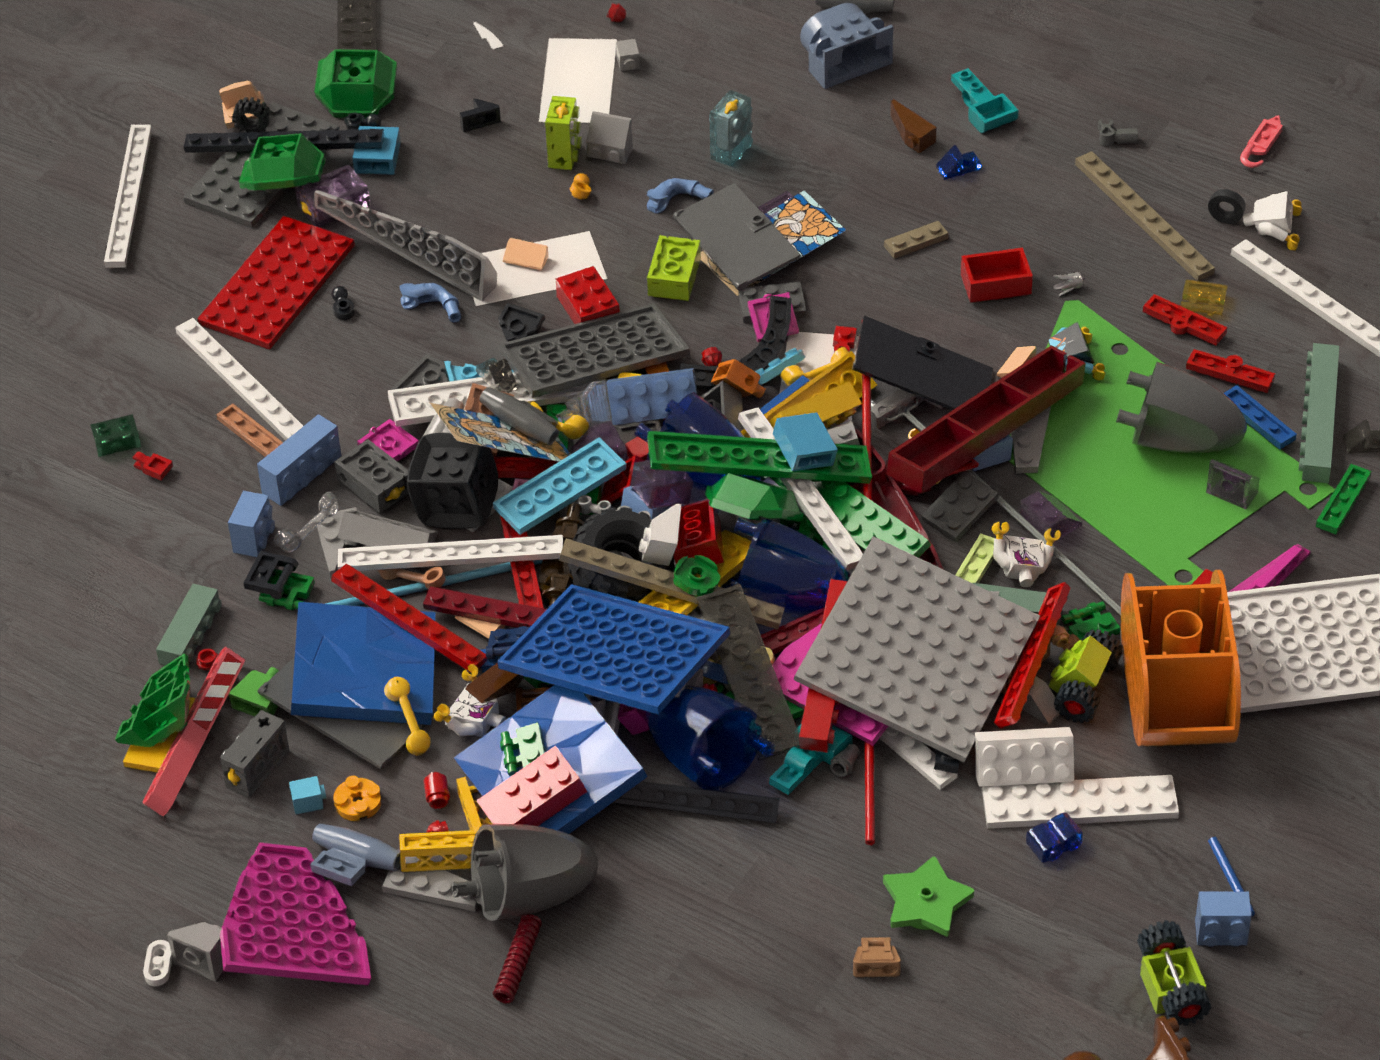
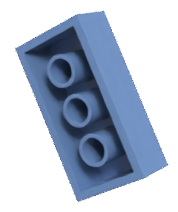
(647, 395)
(299, 460)

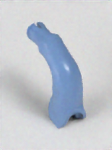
(661, 195)
(427, 292)

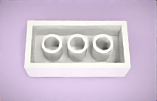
(1024, 756)

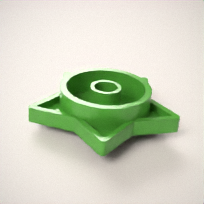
(926, 898)

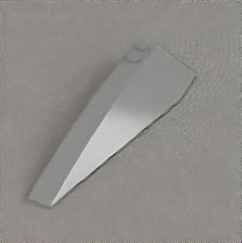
(426, 248)

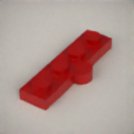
(1184, 320)
(1230, 370)

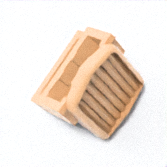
(232, 94)

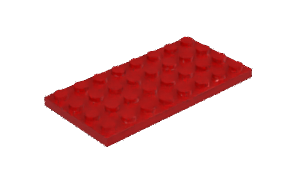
(276, 282)

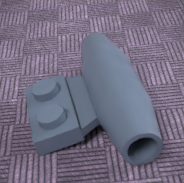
(350, 854)

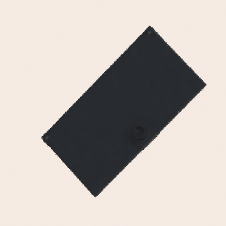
(918, 365)

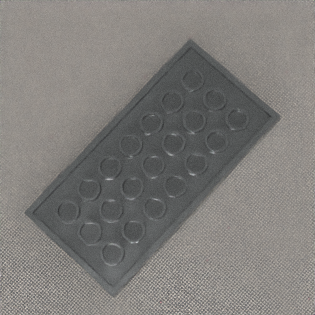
(219, 187)
(593, 350)

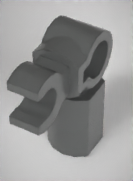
(1122, 136)

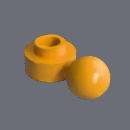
(580, 186)

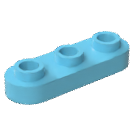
(776, 366)

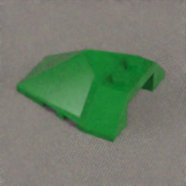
(162, 706)

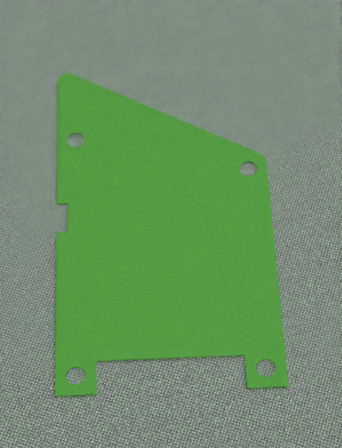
(1138, 495)

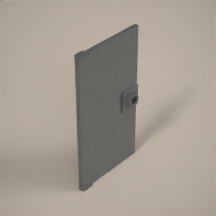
(736, 236)
(370, 740)

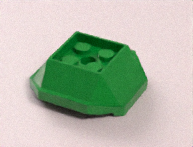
(355, 82)
(282, 163)
(754, 499)

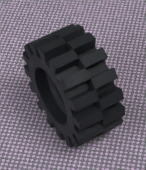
(251, 107)

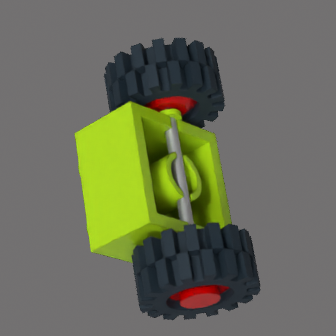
(1080, 672)
(1172, 974)

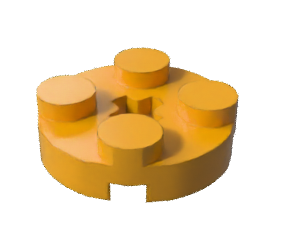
(353, 788)

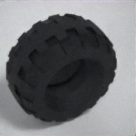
(614, 531)

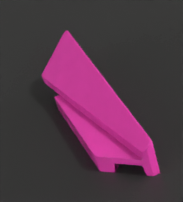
(1276, 571)

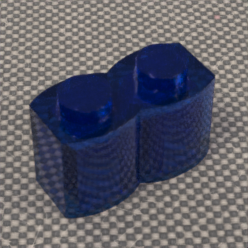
(1054, 837)

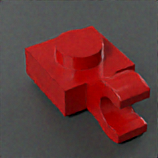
(154, 466)

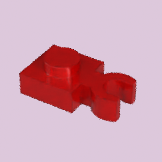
(844, 337)

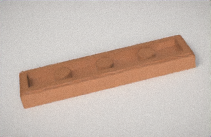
(248, 430)

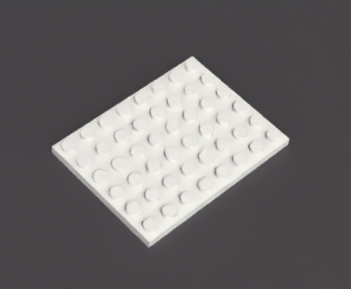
(1307, 642)

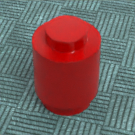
(436, 790)

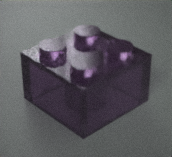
(661, 487)

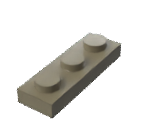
(916, 239)

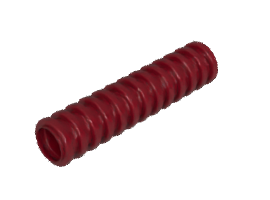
(517, 958)

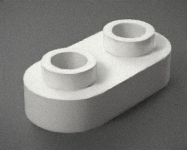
(157, 965)

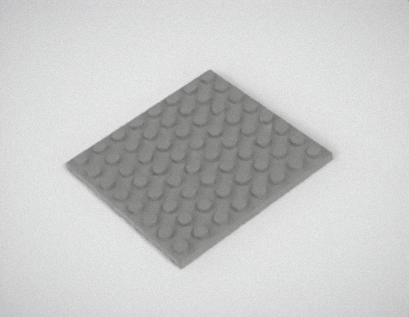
(917, 648)

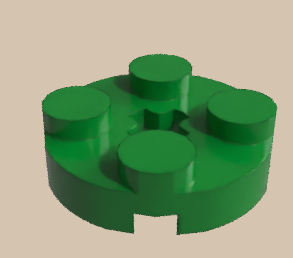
(693, 585)

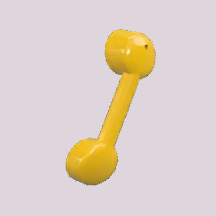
(794, 372)
(573, 427)
(419, 740)

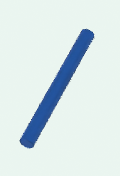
(1226, 867)

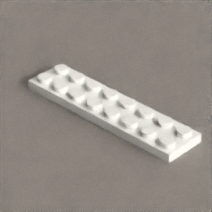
(1082, 799)

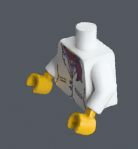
(1274, 217)
(1021, 556)
(467, 714)

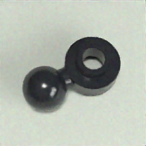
(355, 120)
(343, 307)

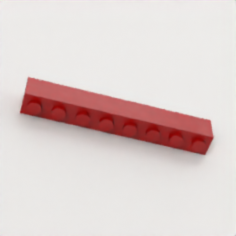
(820, 709)

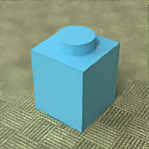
(307, 795)

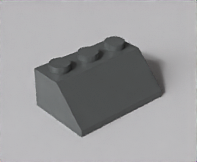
(727, 401)

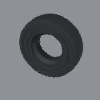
(1222, 215)

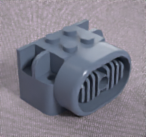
(845, 44)

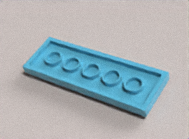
(559, 485)

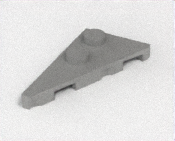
(330, 543)

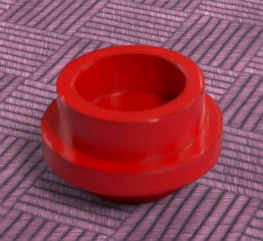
(206, 659)

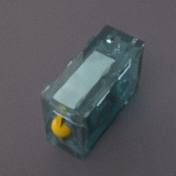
(730, 128)

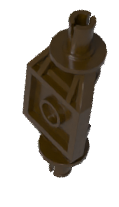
(555, 573)

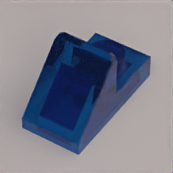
(957, 164)

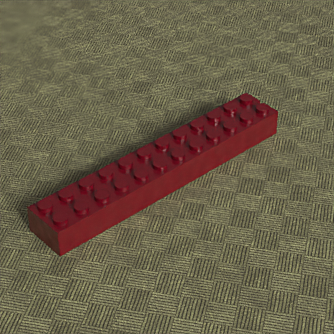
(985, 419)

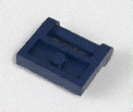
(502, 640)

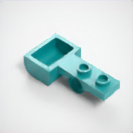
(984, 108)
(802, 762)

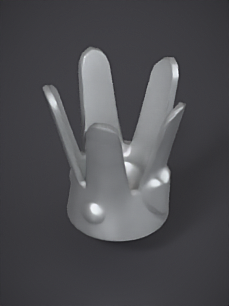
(1075, 282)

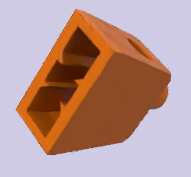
(739, 377)

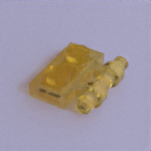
(1205, 293)

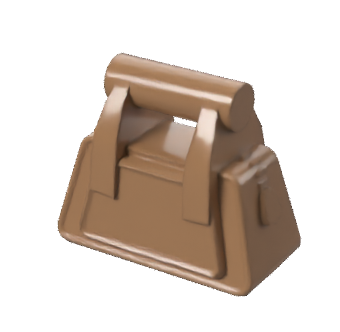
(876, 958)

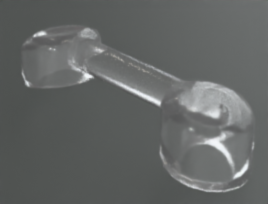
(290, 541)

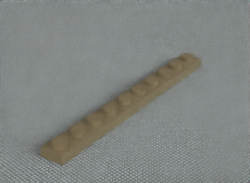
(1145, 216)
(652, 578)

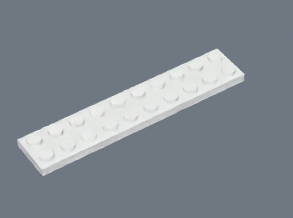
(414, 407)

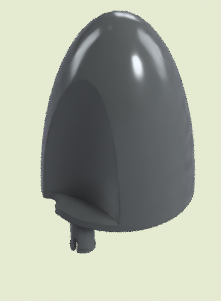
(1183, 413)
(525, 869)

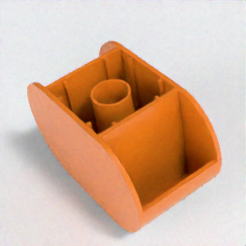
(1180, 663)

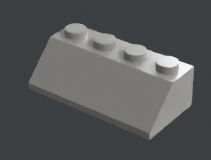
(381, 531)

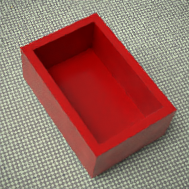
(996, 275)
(585, 295)

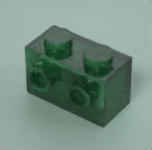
(115, 435)

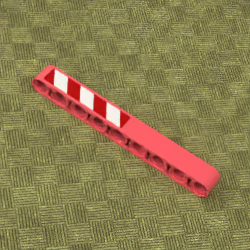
(190, 740)

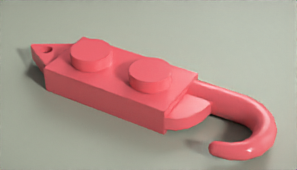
(1262, 141)

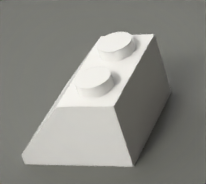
(661, 537)

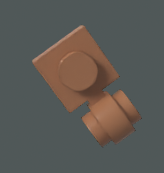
(1063, 639)

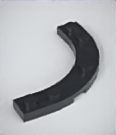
(765, 352)

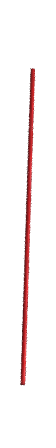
(869, 749)

